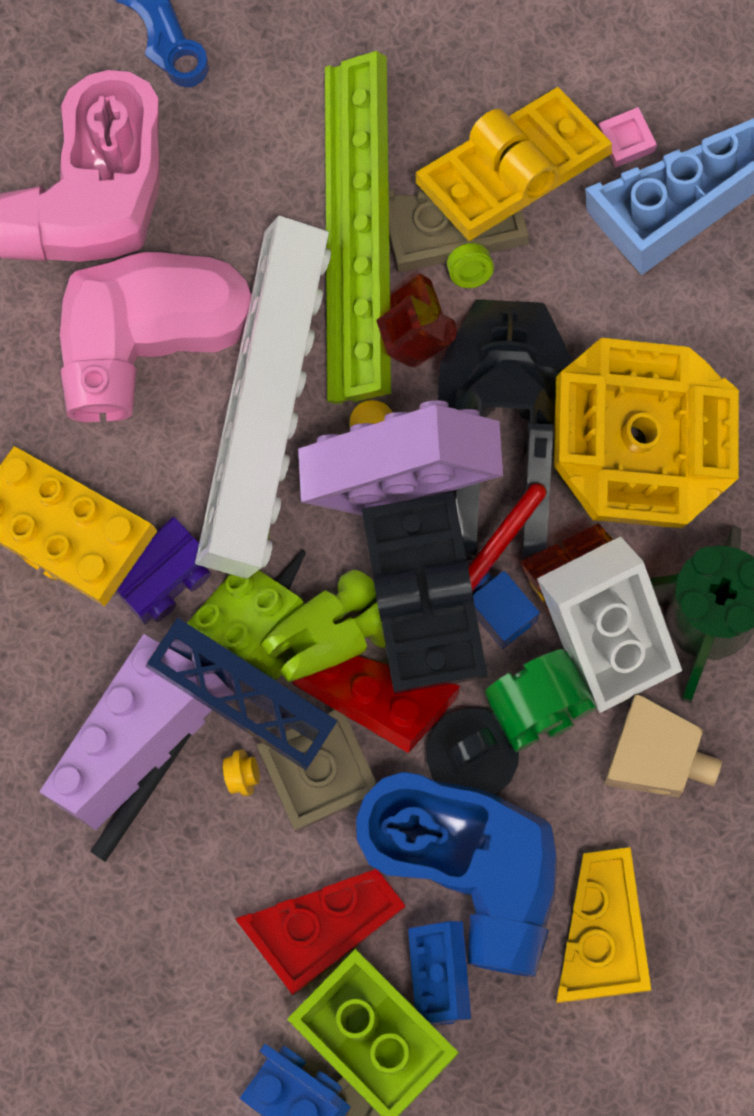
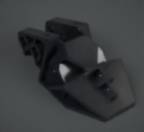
(507, 360)

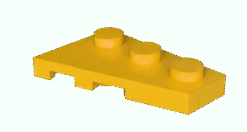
(606, 933)

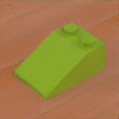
(373, 1036)

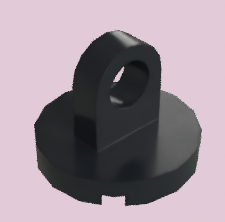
(471, 751)

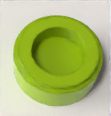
(470, 265)

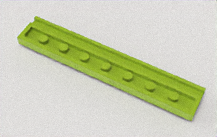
(357, 228)

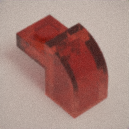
(415, 323)

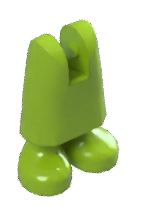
(319, 636)

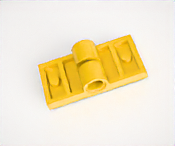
(512, 162)
(67, 527)

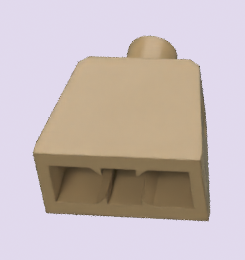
(659, 752)

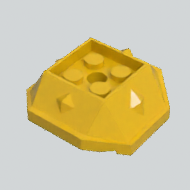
(678, 406)

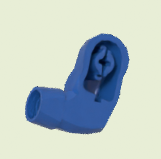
(472, 848)

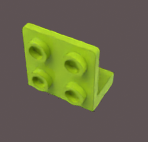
(243, 616)

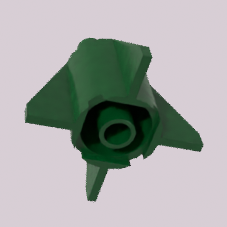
(693, 617)

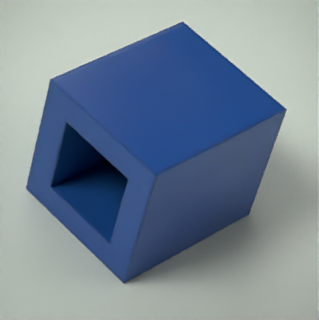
(503, 608)

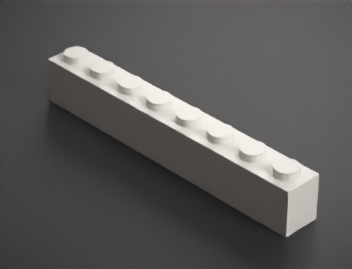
(263, 399)

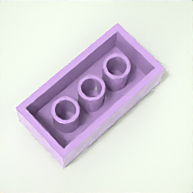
(401, 458)

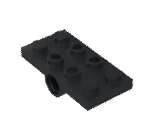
(424, 593)

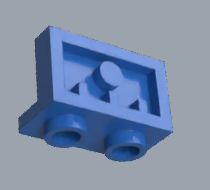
(440, 972)
(287, 1090)

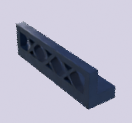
(247, 684)

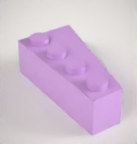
(127, 736)

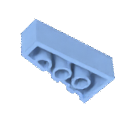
(674, 200)

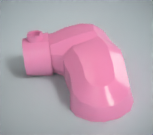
(104, 182)
(142, 309)

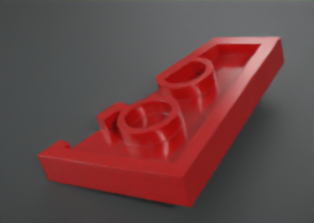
(366, 695)
(320, 928)

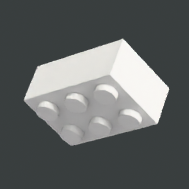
(610, 623)

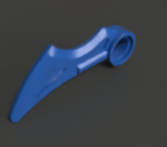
(167, 41)

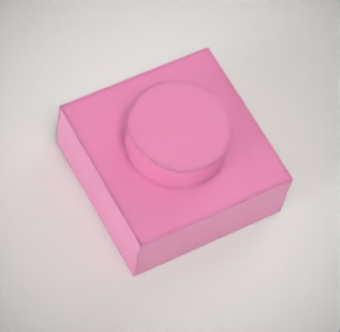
(629, 137)

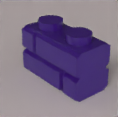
(163, 573)

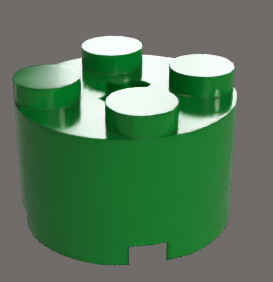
(540, 699)

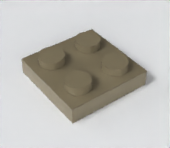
(331, 783)

